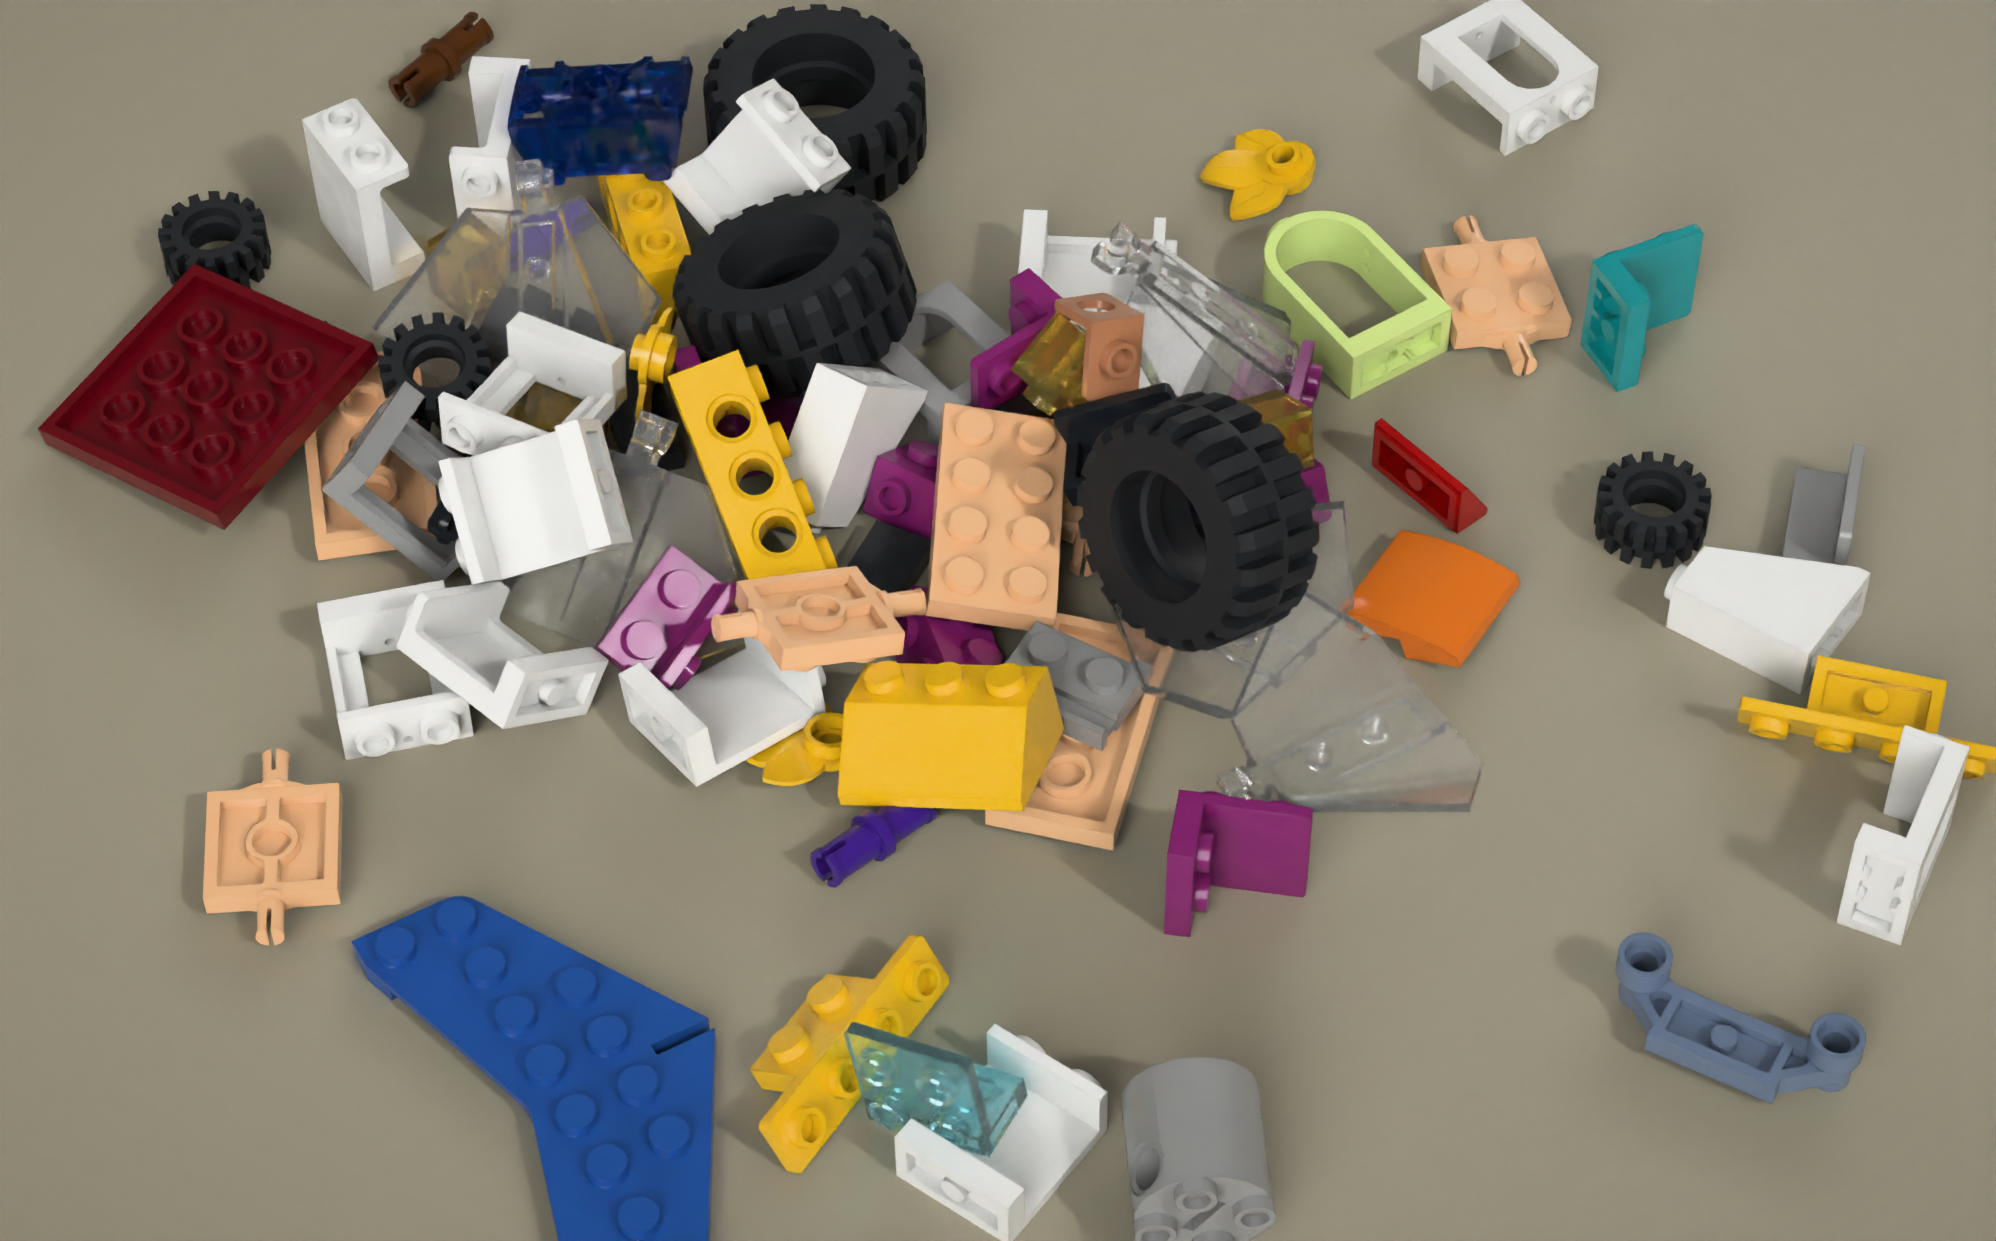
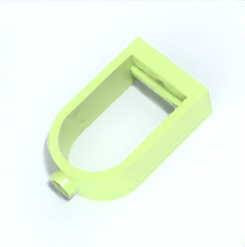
(1380, 352)

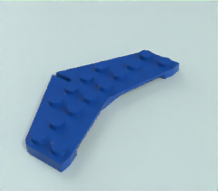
(592, 1057)

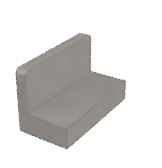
(1823, 512)

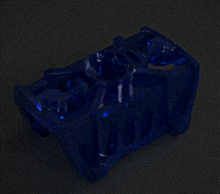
(602, 117)

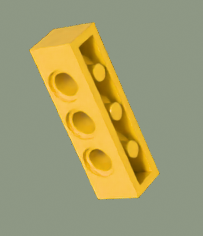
(647, 228)
(703, 398)

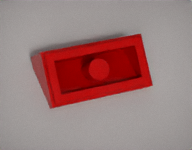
(1424, 479)

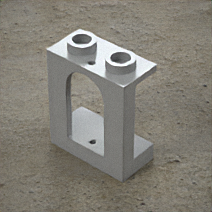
(933, 315)
(395, 431)

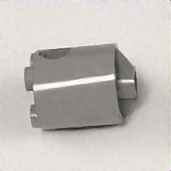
(1197, 1152)

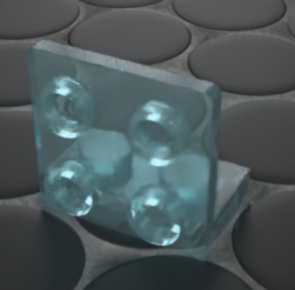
(934, 1087)

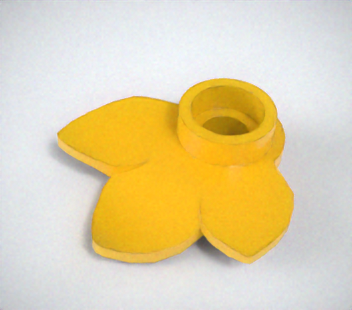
(1260, 171)
(653, 358)
(803, 753)

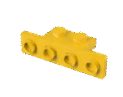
(1864, 709)
(811, 1055)

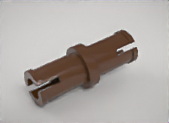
(440, 59)

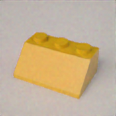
(947, 735)

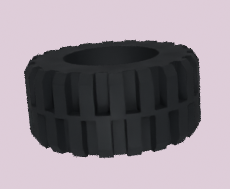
(838, 63)
(797, 287)
(1248, 505)

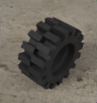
(211, 222)
(431, 342)
(1657, 484)

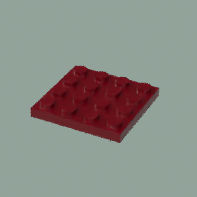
(209, 395)

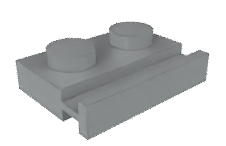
(1090, 685)

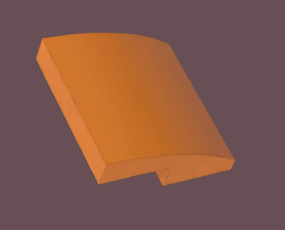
(1432, 597)

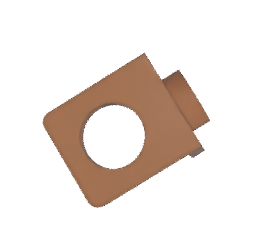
(1111, 343)

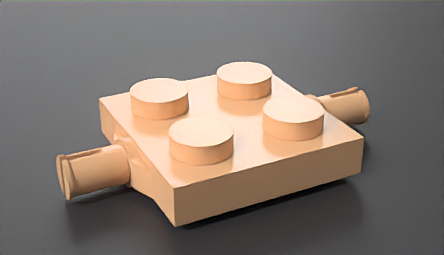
(1497, 293)
(819, 618)
(273, 847)

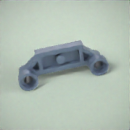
(1726, 1041)

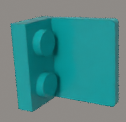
(1634, 293)

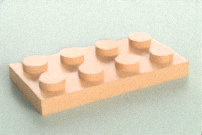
(397, 483)
(996, 518)
(1083, 788)

